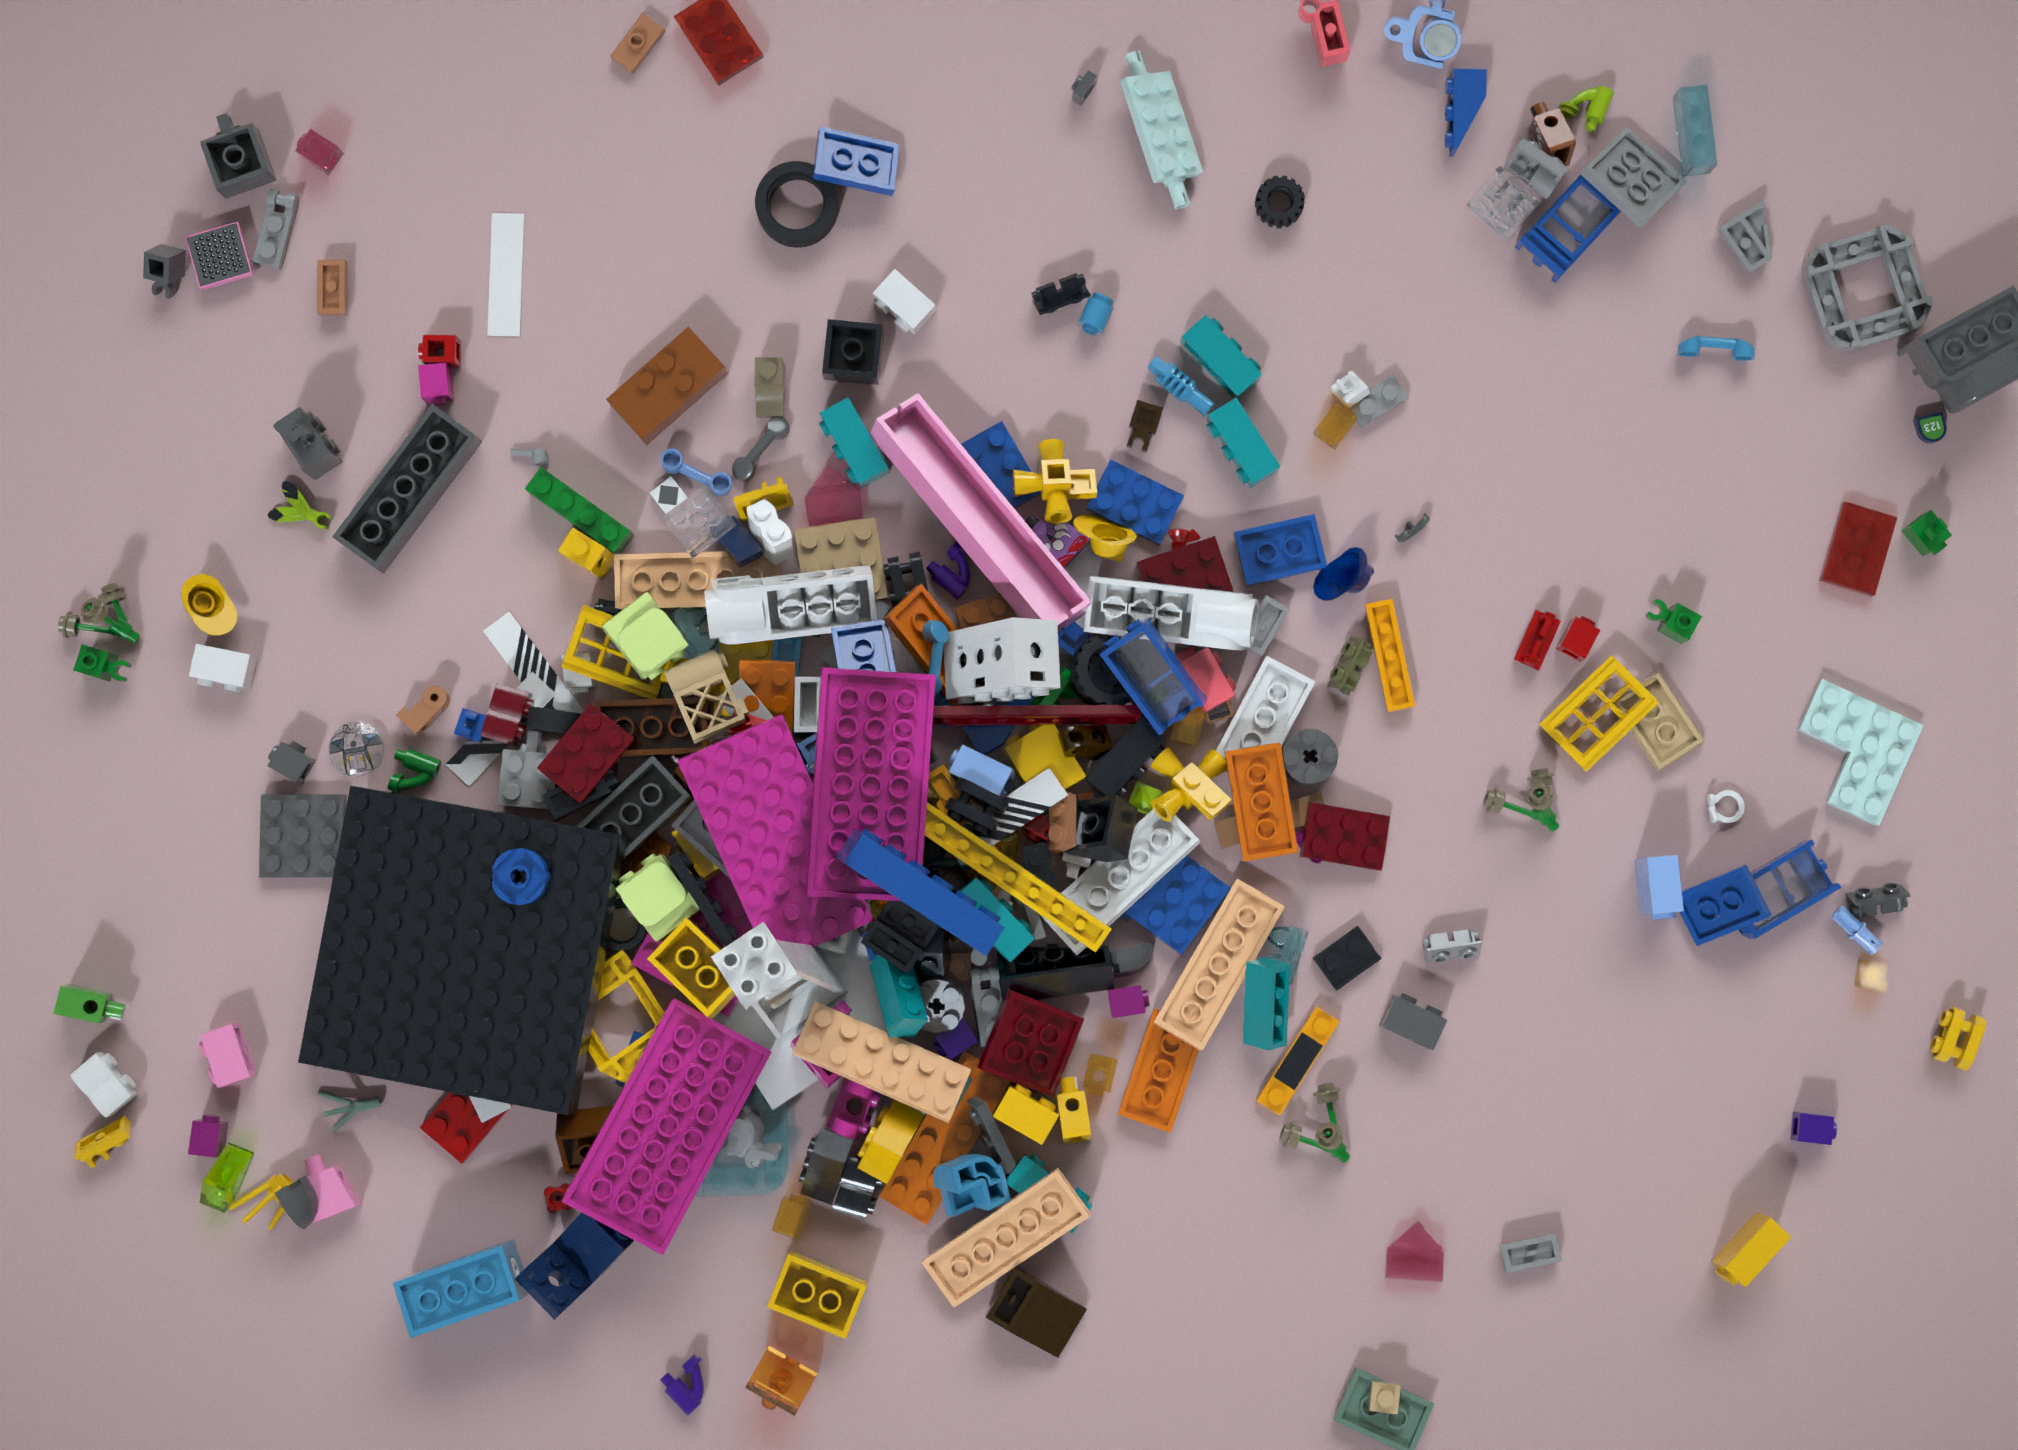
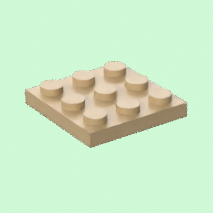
(843, 546)

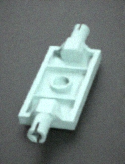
(1161, 128)

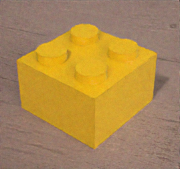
(1026, 1114)
(888, 1140)

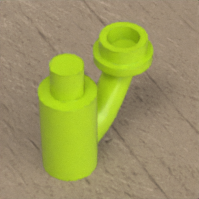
(1598, 107)

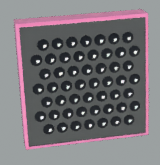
(219, 256)

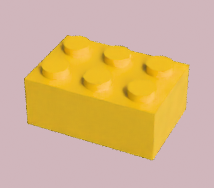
(688, 965)
(817, 1294)

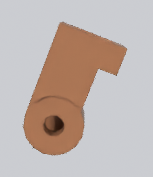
(426, 711)

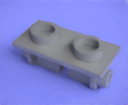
(1465, 945)

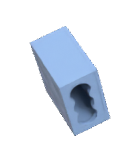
(982, 771)
(1659, 886)

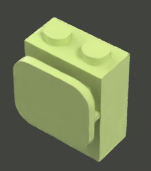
(645, 636)
(657, 896)

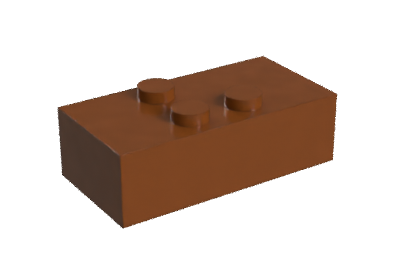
(667, 386)

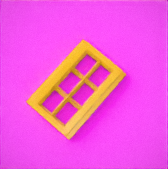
(597, 671)
(1613, 734)

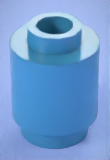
(1096, 314)

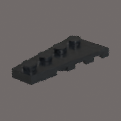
(699, 891)

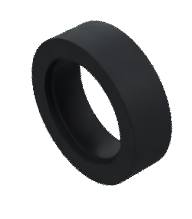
(795, 237)

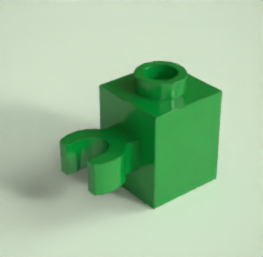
(1927, 533)
(1677, 621)
(99, 664)

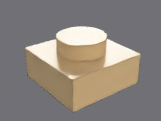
(1384, 1397)

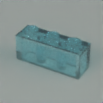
(1694, 130)

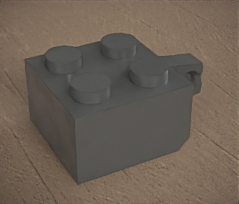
(237, 158)
(308, 443)

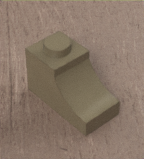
(769, 387)

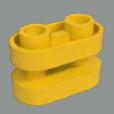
(1944, 1044)

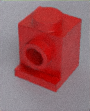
(432, 343)

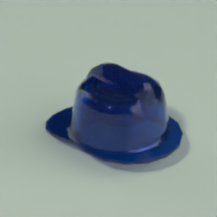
(1345, 574)

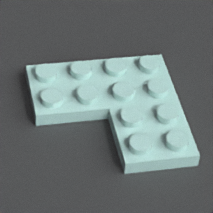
(1875, 744)

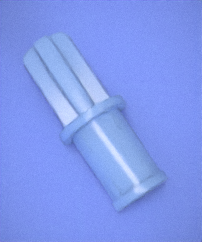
(1856, 930)

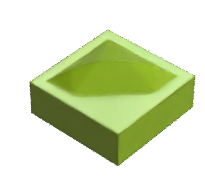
(1142, 797)

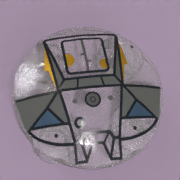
(356, 749)

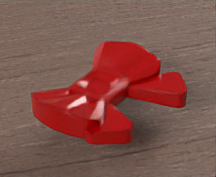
(1182, 536)

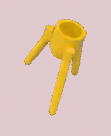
(275, 1184)

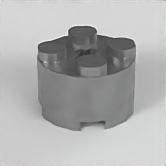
(1325, 757)
(949, 1011)

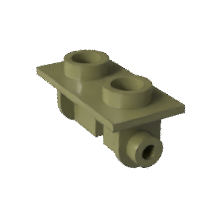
(1354, 653)

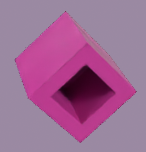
(436, 383)

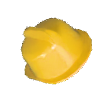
(1106, 537)
(208, 605)

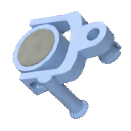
(1438, 38)

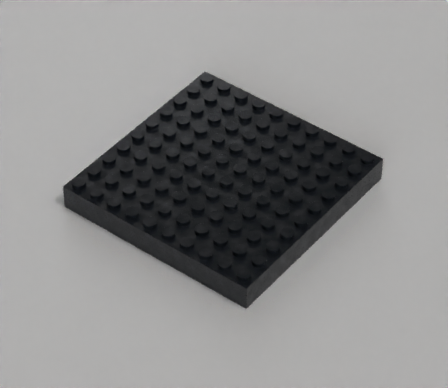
(441, 977)

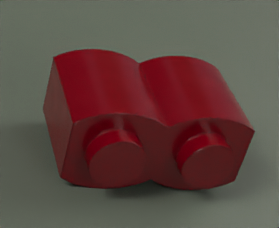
(507, 715)

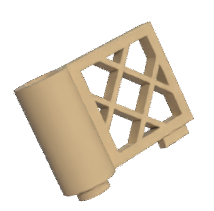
(701, 675)

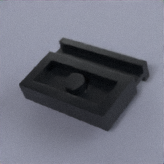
(1346, 958)

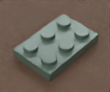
(1395, 1430)

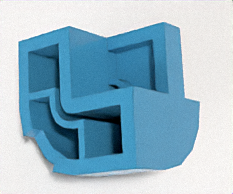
(971, 1183)

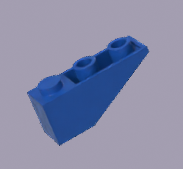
(1466, 94)
(990, 737)

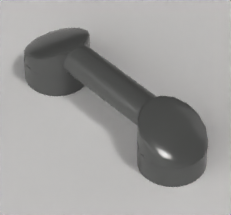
(743, 467)

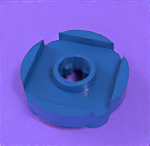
(536, 876)

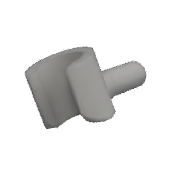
(540, 456)

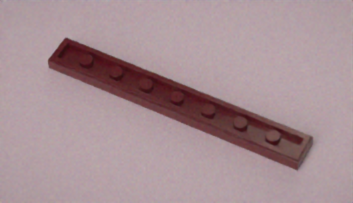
(1036, 715)

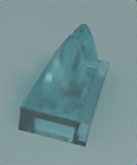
(688, 623)
(1291, 942)

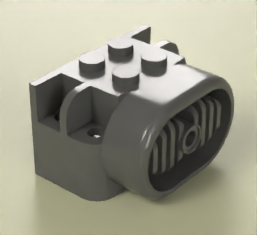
(1970, 352)

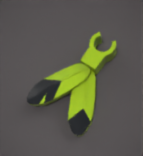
(301, 509)

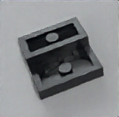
(900, 934)

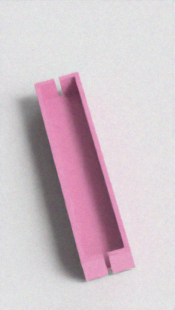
(978, 514)

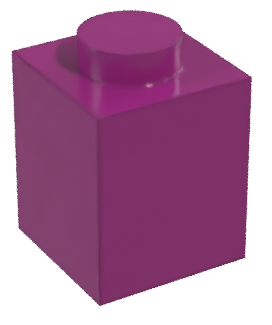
(1128, 1001)
(208, 1136)

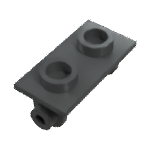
(1890, 897)

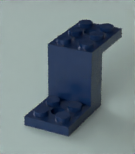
(574, 1261)

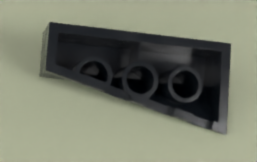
(1056, 972)

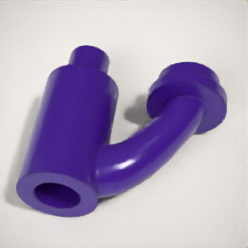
(946, 578)
(679, 1392)

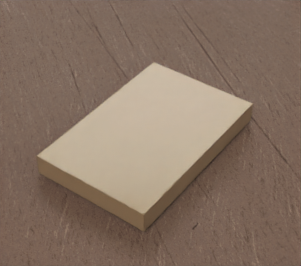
(1666, 730)

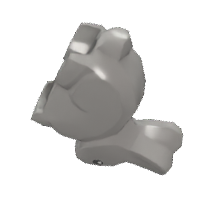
(746, 1140)

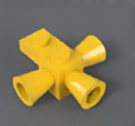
(1055, 482)
(1190, 785)

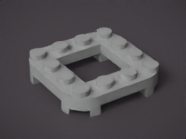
(1903, 277)

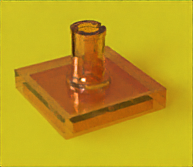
(781, 1381)

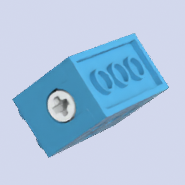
(460, 1288)

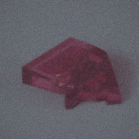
(832, 499)
(1415, 1257)

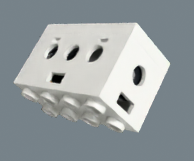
(1002, 661)

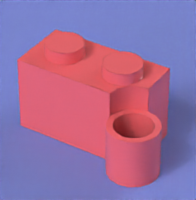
(1327, 31)
(1206, 673)

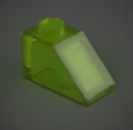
(225, 1177)

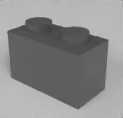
(1413, 1021)

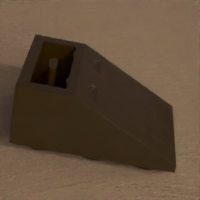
(1035, 1312)

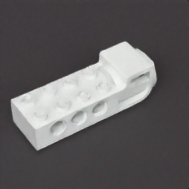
(789, 605)
(1176, 612)

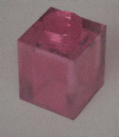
(318, 151)

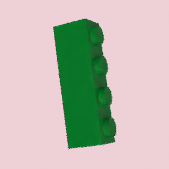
(579, 511)

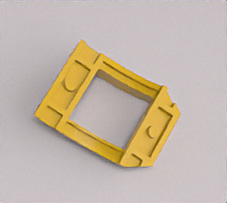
(615, 973)

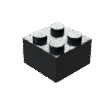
(853, 352)

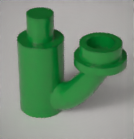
(423, 764)

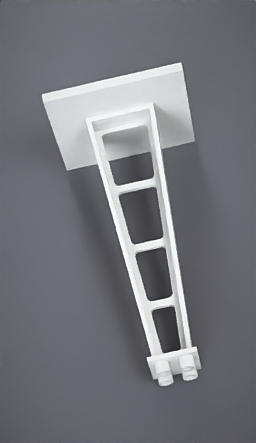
(775, 1013)

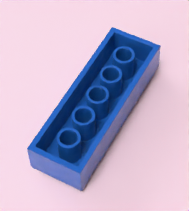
(926, 895)

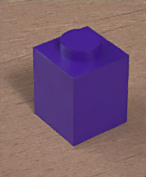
(955, 1041)
(1813, 1128)

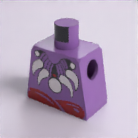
(1060, 539)

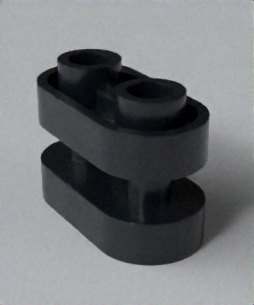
(895, 571)
(981, 821)

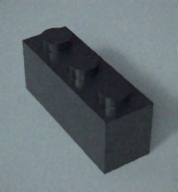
(1126, 760)
(824, 1166)

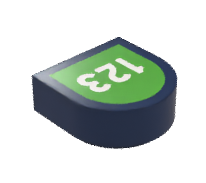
(1930, 428)

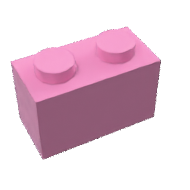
(227, 1055)

